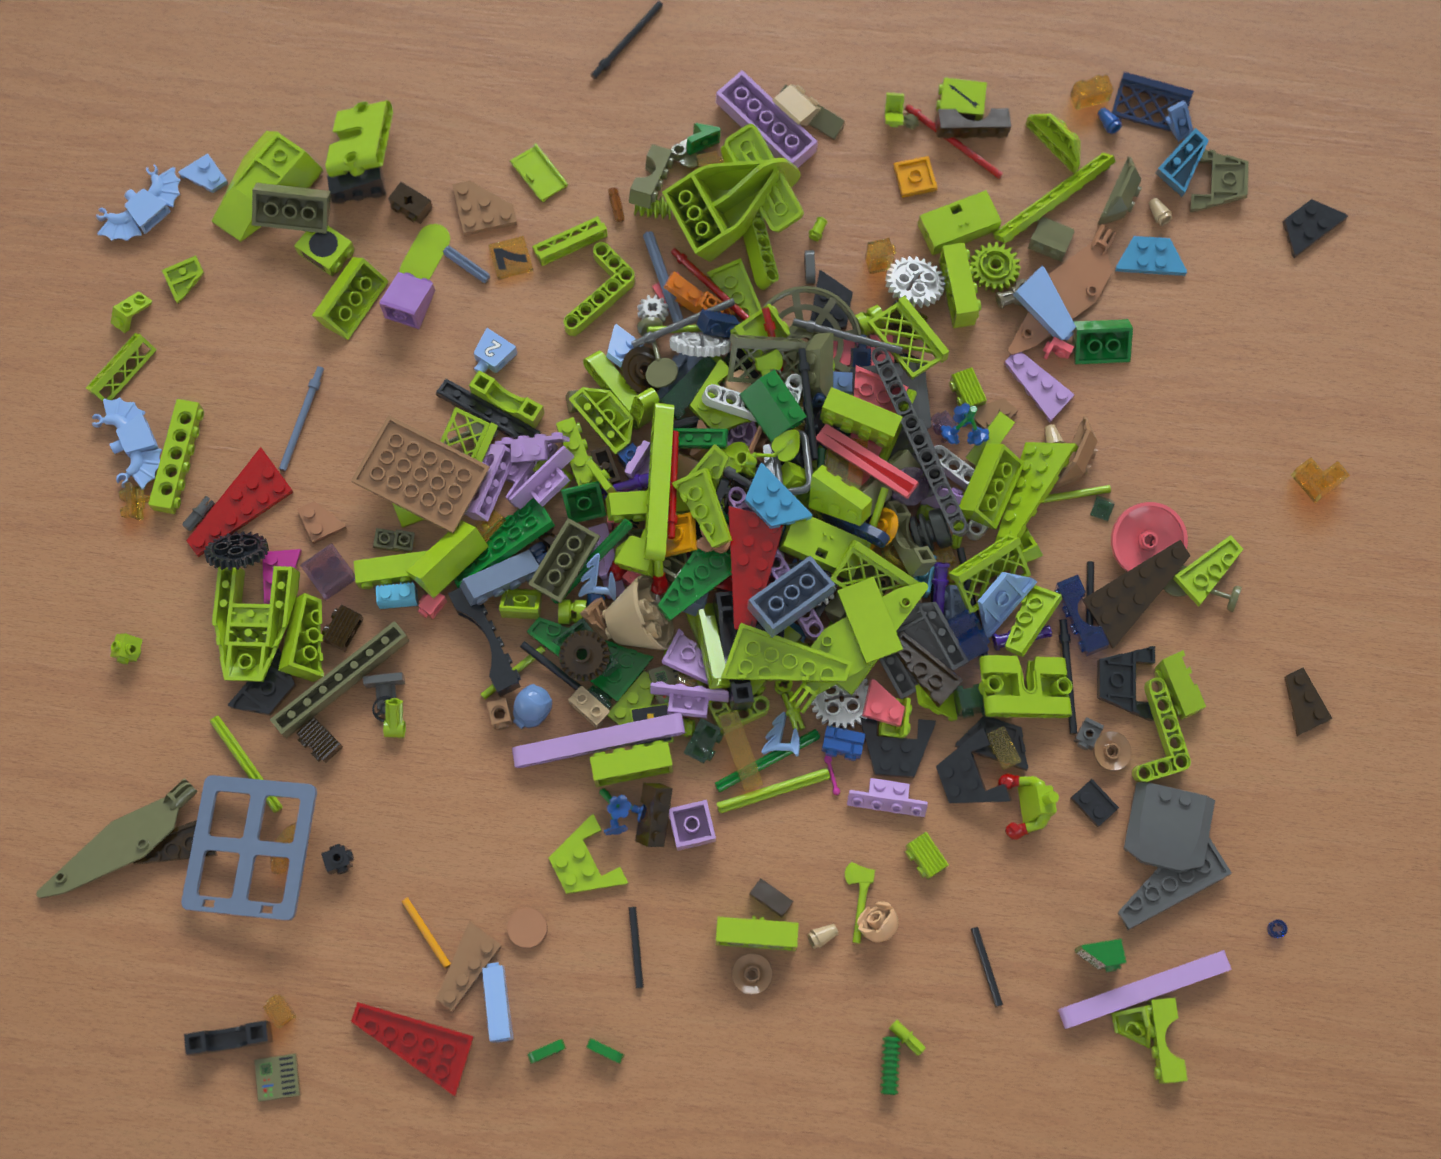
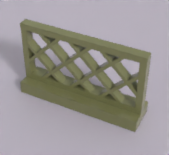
(762, 343)

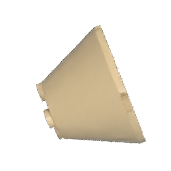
(636, 619)

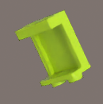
(754, 327)

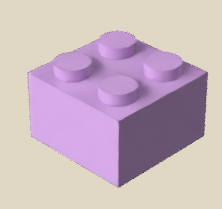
(692, 825)

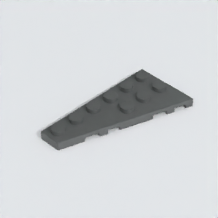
(1168, 888)

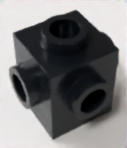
(331, 859)

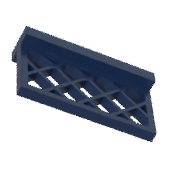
(1152, 87)

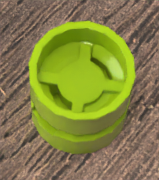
(863, 319)
(565, 610)

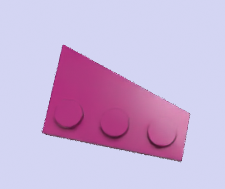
(284, 558)

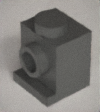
(1092, 727)

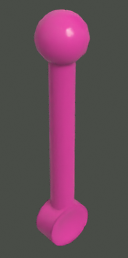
(836, 791)

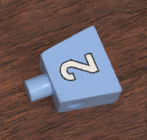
(493, 352)

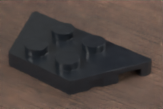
(1310, 224)
(828, 283)
(266, 695)
(991, 724)

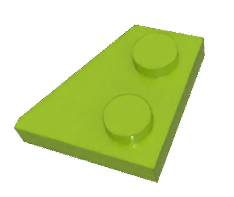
(183, 277)
(947, 708)

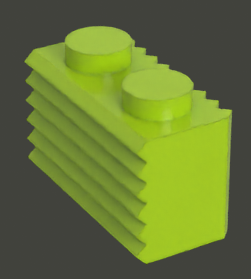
(967, 388)
(926, 855)

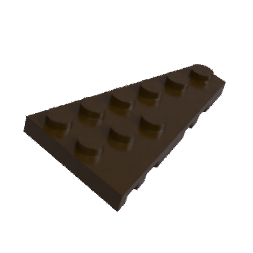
(1128, 596)

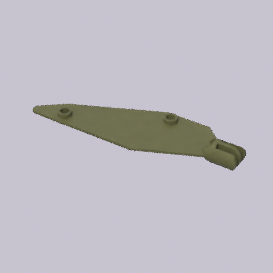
(121, 842)

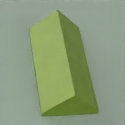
(448, 558)

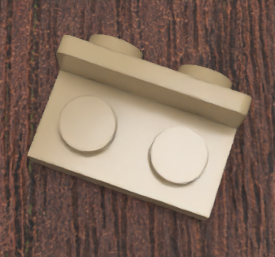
(588, 707)

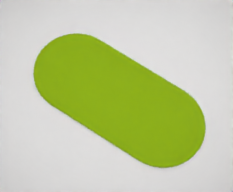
(426, 251)

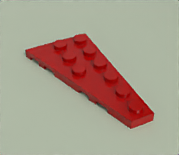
(249, 496)
(752, 559)
(425, 1046)

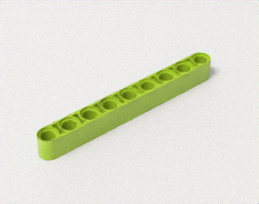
(758, 246)
(659, 482)

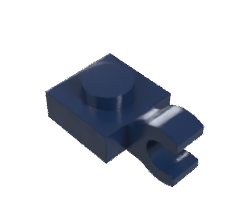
(860, 355)

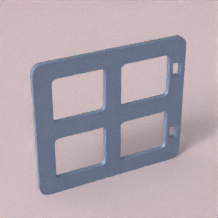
(249, 847)

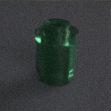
(601, 696)

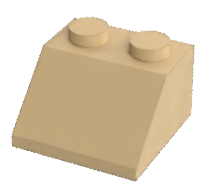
(797, 104)

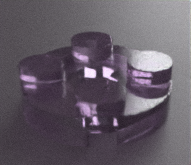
(921, 490)

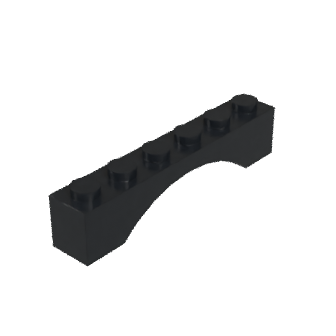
(501, 674)
(739, 690)

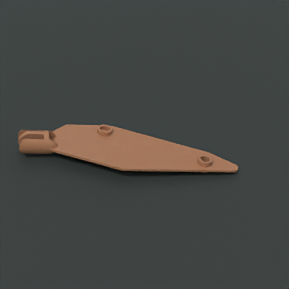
(1077, 283)

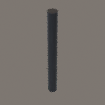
(1089, 589)
(549, 665)
(636, 947)
(986, 966)

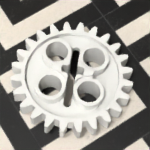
(906, 272)
(699, 344)
(843, 716)

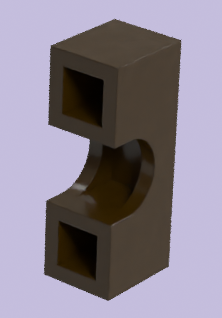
(657, 800)

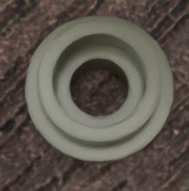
(911, 121)

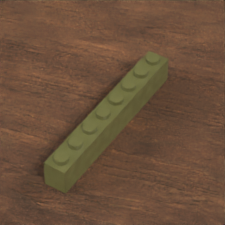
(339, 680)

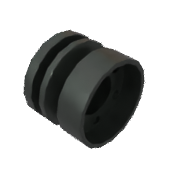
(931, 531)

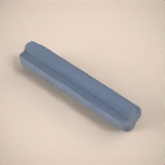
(466, 264)

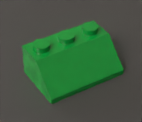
(1102, 341)
(773, 405)

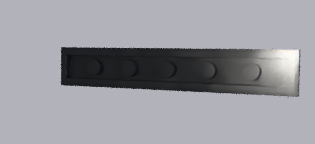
(484, 410)

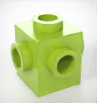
(126, 648)

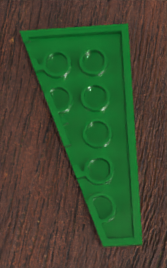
(511, 537)
(696, 579)
(618, 682)

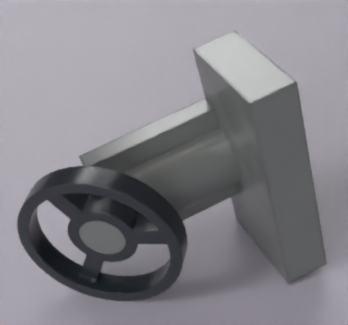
(385, 689)

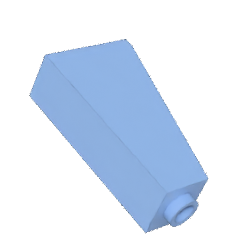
(1045, 304)
(497, 1003)

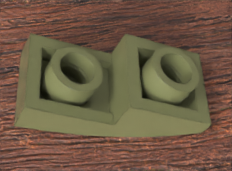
(393, 540)

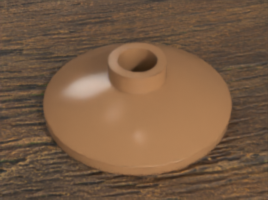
(1120, 751)
(754, 963)

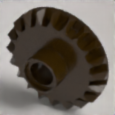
(634, 360)
(593, 664)

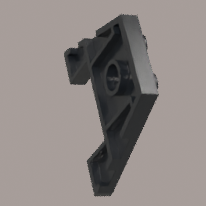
(1118, 681)
(896, 755)
(962, 777)

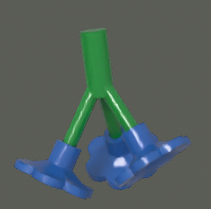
(965, 415)
(619, 808)

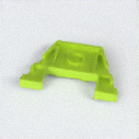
(712, 417)
(576, 866)

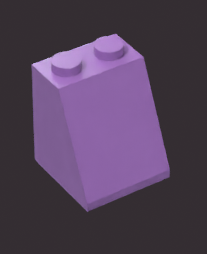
(407, 299)

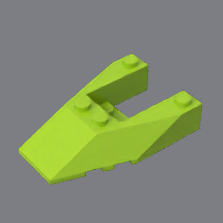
(251, 632)

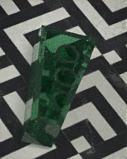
(687, 388)

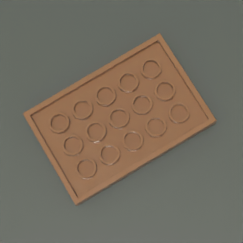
(420, 474)

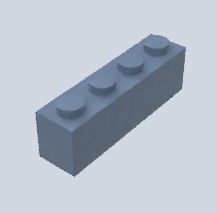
(499, 578)

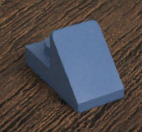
(1179, 120)

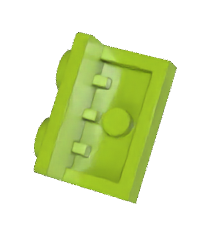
(902, 731)

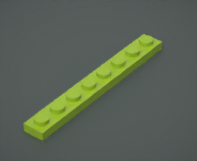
(1054, 197)

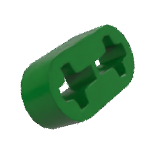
(546, 1051)
(605, 1051)

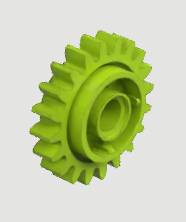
(997, 256)

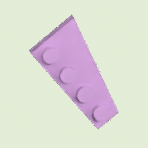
(1042, 387)

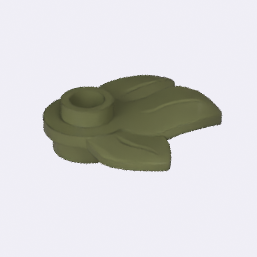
(679, 154)

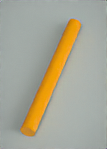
(426, 933)

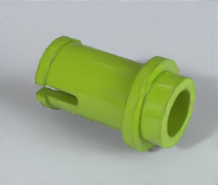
(816, 232)

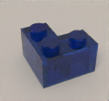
(970, 637)

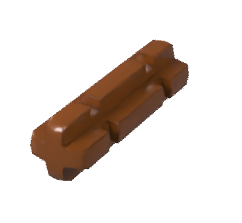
(616, 204)

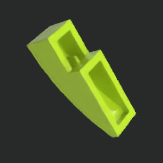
(997, 431)

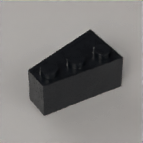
(349, 187)

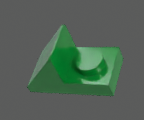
(702, 138)

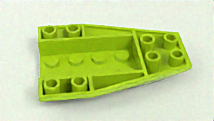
(269, 161)

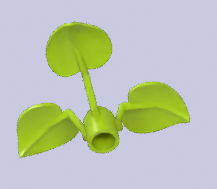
(785, 447)

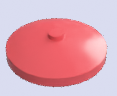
(1144, 532)

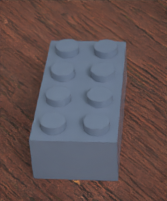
(791, 596)

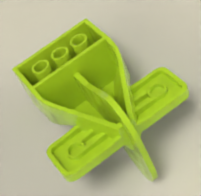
(723, 198)

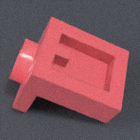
(1060, 348)

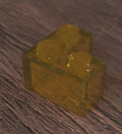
(1319, 482)

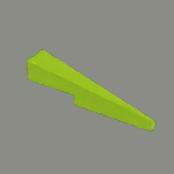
(1030, 552)

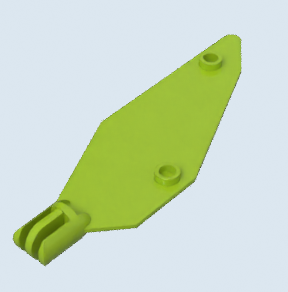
(841, 642)

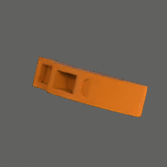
(691, 296)

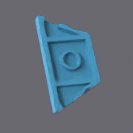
(1151, 256)
(773, 500)

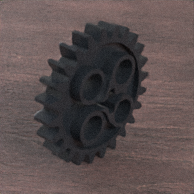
(236, 550)

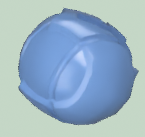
(531, 706)

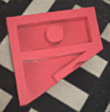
(882, 705)

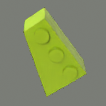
(838, 499)
(1182, 691)

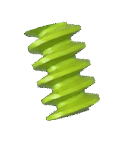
(659, 207)

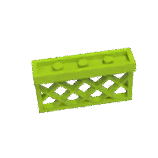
(922, 330)
(483, 441)
(987, 559)
(878, 563)

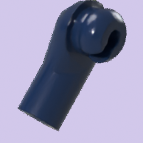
(818, 400)

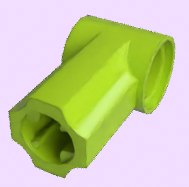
(394, 724)

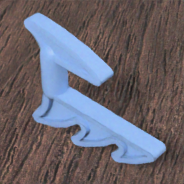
(590, 585)
(776, 737)

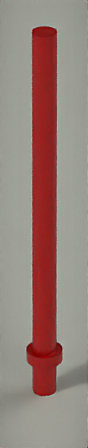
(956, 143)
(682, 259)

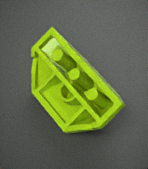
(1057, 138)
(605, 416)

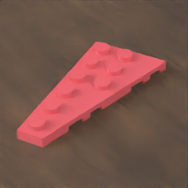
(870, 388)

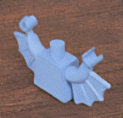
(144, 208)
(134, 439)

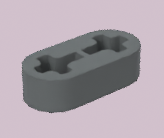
(810, 275)

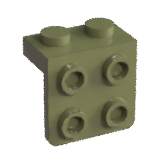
(1051, 239)

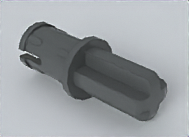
(197, 514)

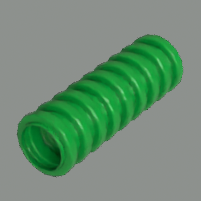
(890, 1066)

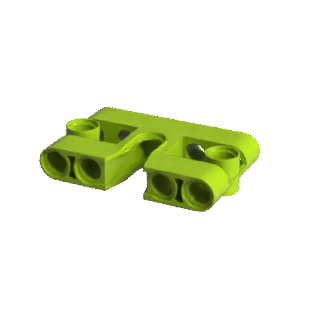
(362, 138)
(1012, 699)

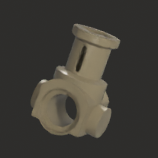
(1007, 298)

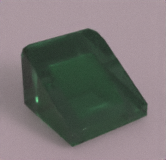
(1102, 508)

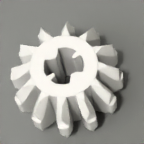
(653, 304)

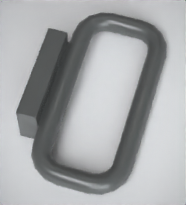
(774, 464)

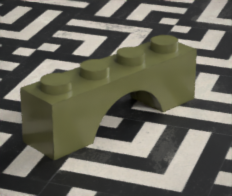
(645, 189)
(915, 559)

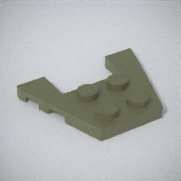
(1227, 183)

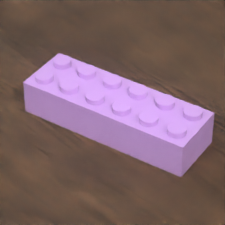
(752, 105)

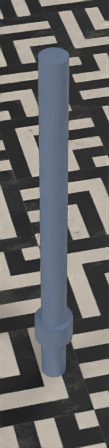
(313, 385)

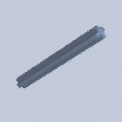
(662, 275)

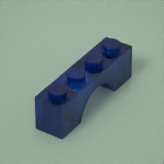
(1091, 638)

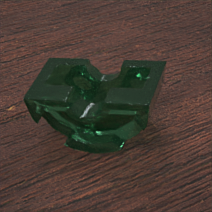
(703, 741)

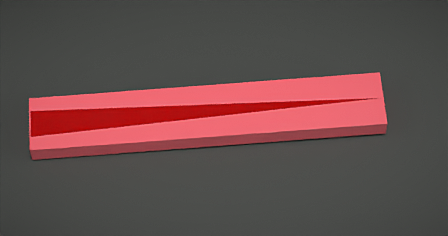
(867, 461)

